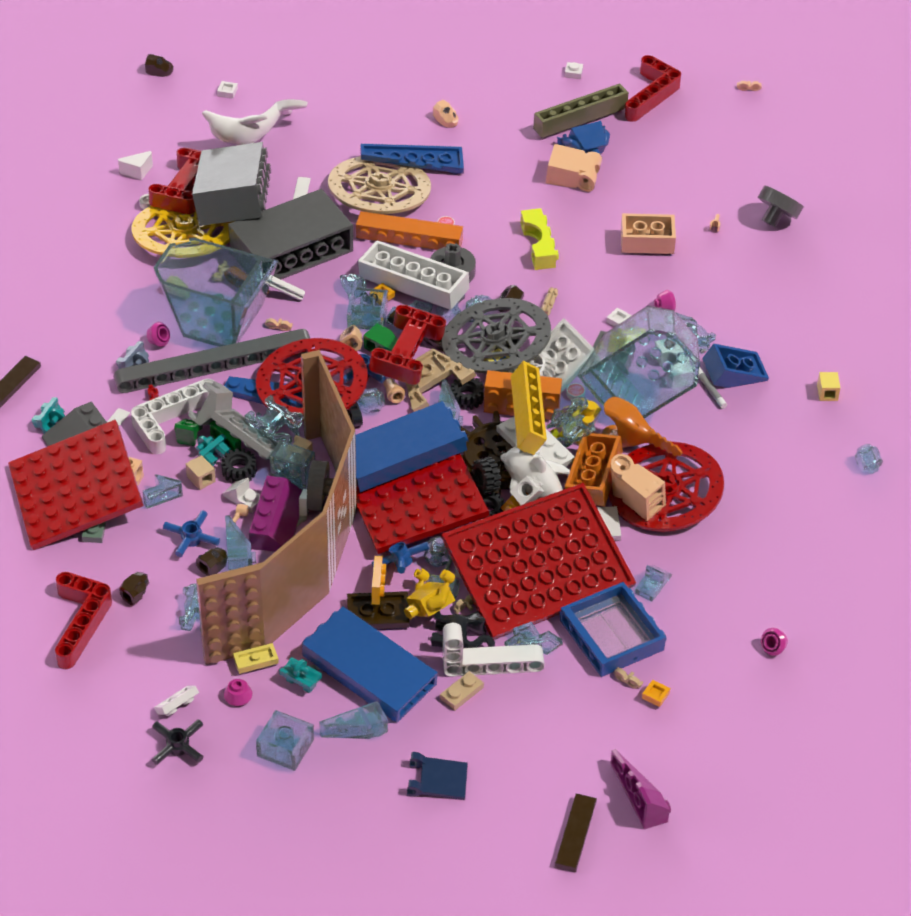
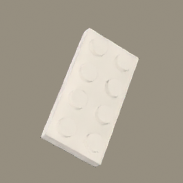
(550, 450)

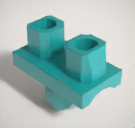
(50, 415)
(208, 447)
(301, 674)

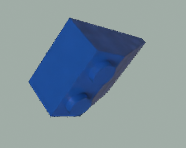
(733, 366)

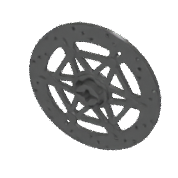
(497, 335)

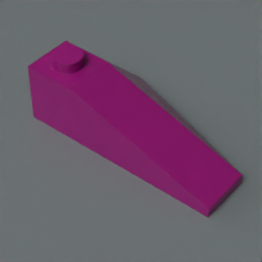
(643, 796)

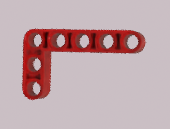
(665, 83)
(95, 604)

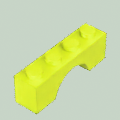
(535, 225)

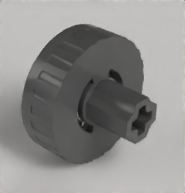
(778, 205)
(456, 257)
(318, 485)

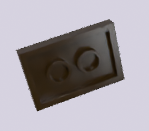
(384, 616)

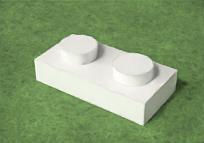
(183, 697)

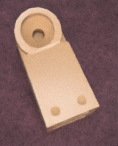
(573, 168)
(637, 486)

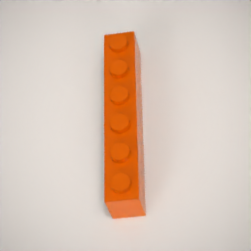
(407, 231)

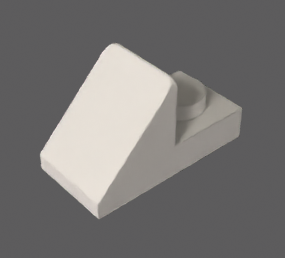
(241, 493)

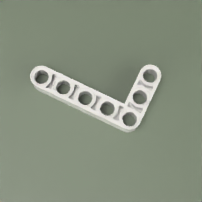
(150, 414)
(487, 660)

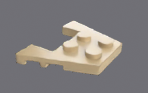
(435, 369)

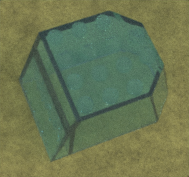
(213, 289)
(644, 361)

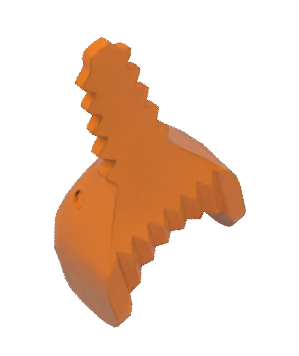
(633, 427)

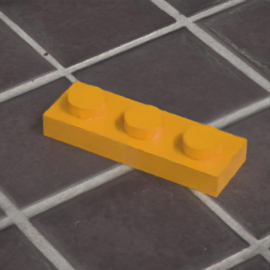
(378, 580)

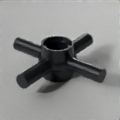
(177, 741)

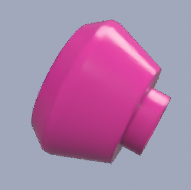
(665, 300)
(158, 334)
(773, 641)
(238, 692)

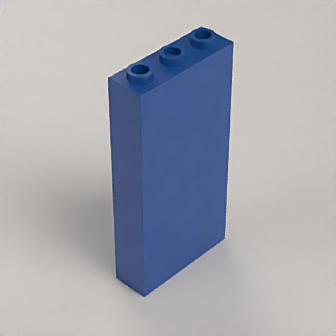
(407, 445)
(369, 663)

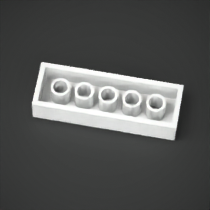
(414, 274)

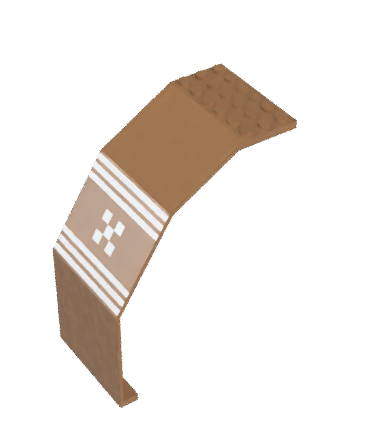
(265, 599)

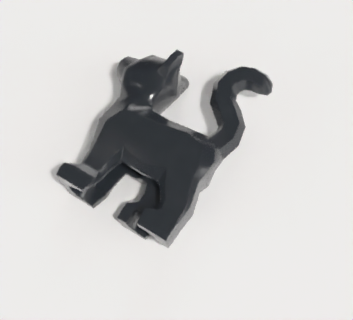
(472, 622)

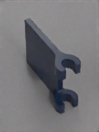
(438, 777)

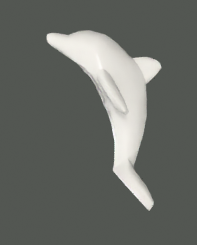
(250, 128)
(522, 464)

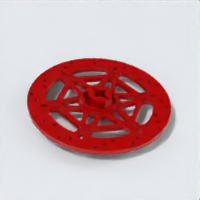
(274, 362)
(674, 486)

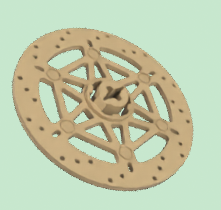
(379, 185)

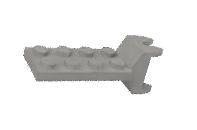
(219, 408)

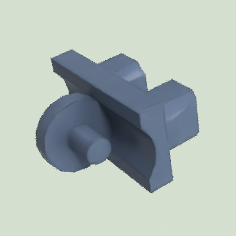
(134, 356)

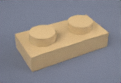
(461, 690)

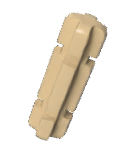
(549, 300)

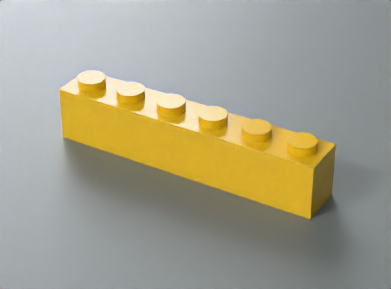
(528, 408)

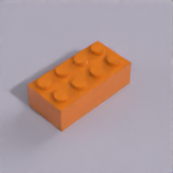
(499, 394)
(593, 465)

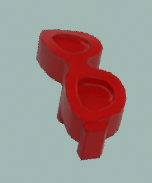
(152, 392)

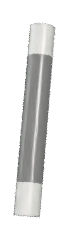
(712, 390)

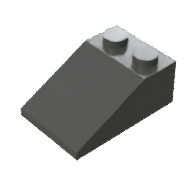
(75, 422)

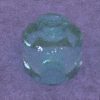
(371, 401)
(868, 458)
(438, 553)

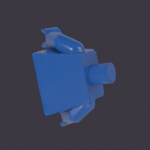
(587, 137)

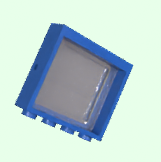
(612, 629)

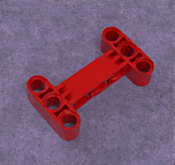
(178, 193)
(399, 362)

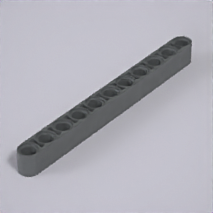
(203, 362)

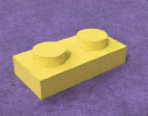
(255, 658)

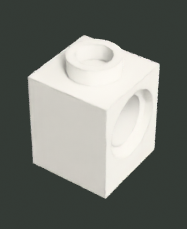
(519, 490)

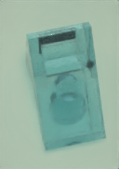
(164, 491)
(653, 582)

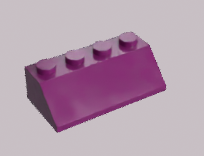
(275, 514)

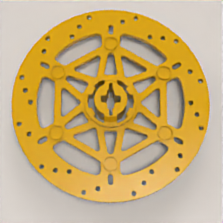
(181, 226)

